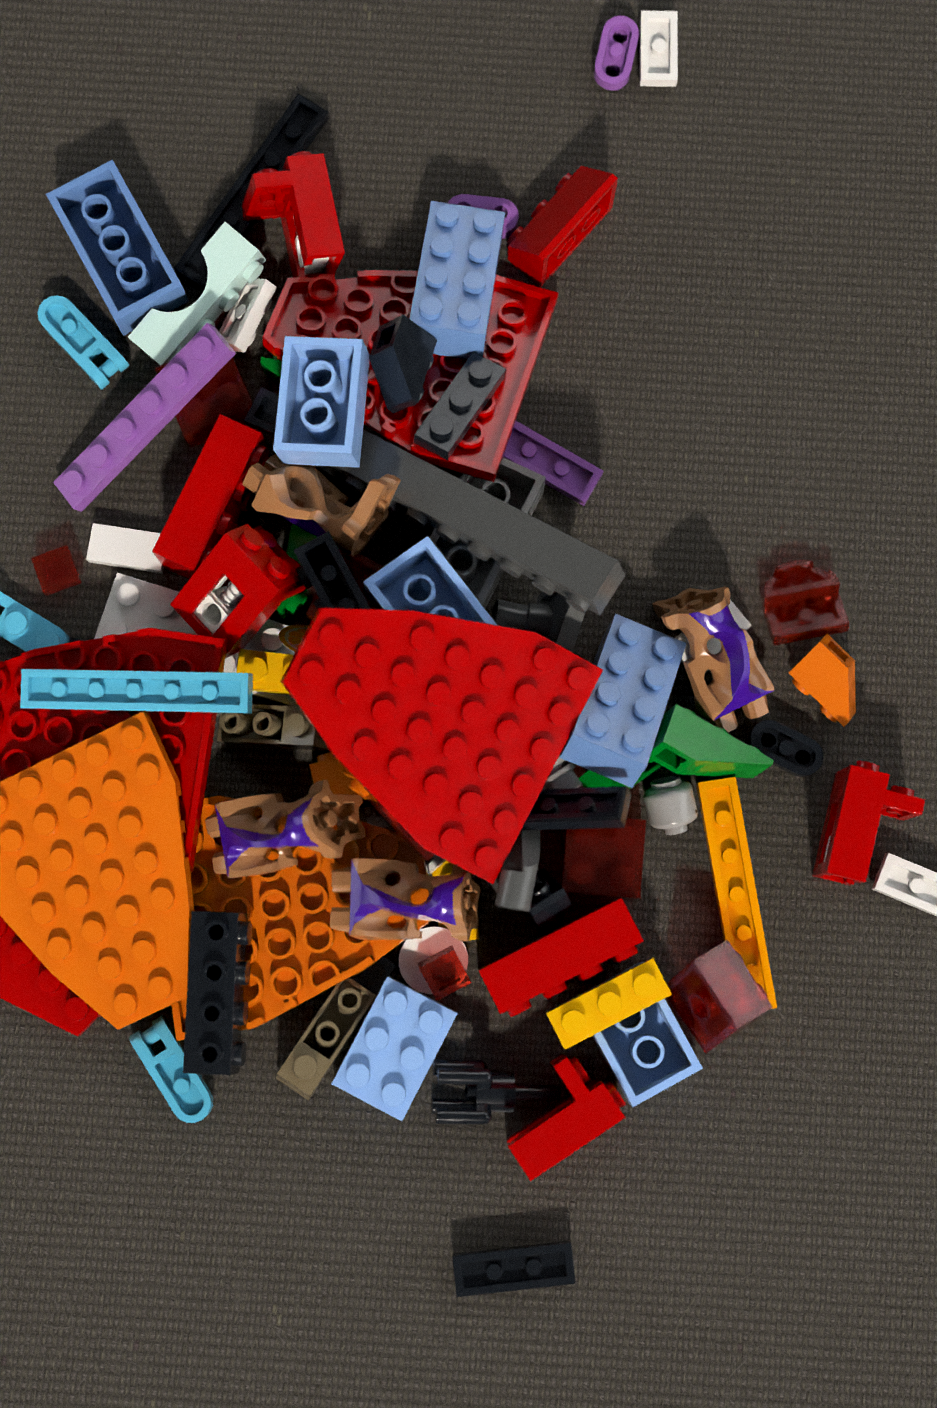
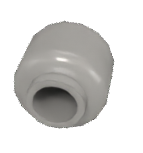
(670, 804)

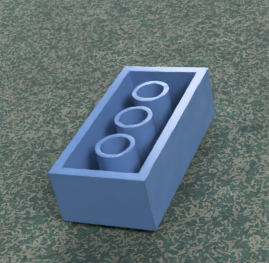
(117, 246)
(457, 277)
(627, 702)

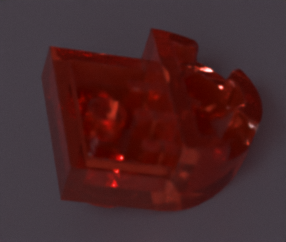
(802, 603)

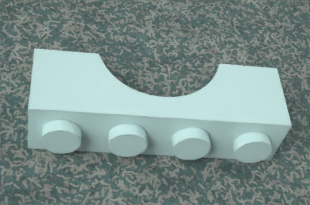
(230, 265)

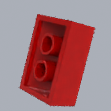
(562, 223)

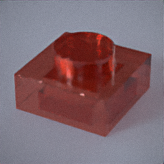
(56, 570)
(444, 973)

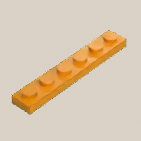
(734, 877)

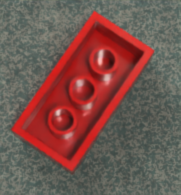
(211, 496)
(560, 956)

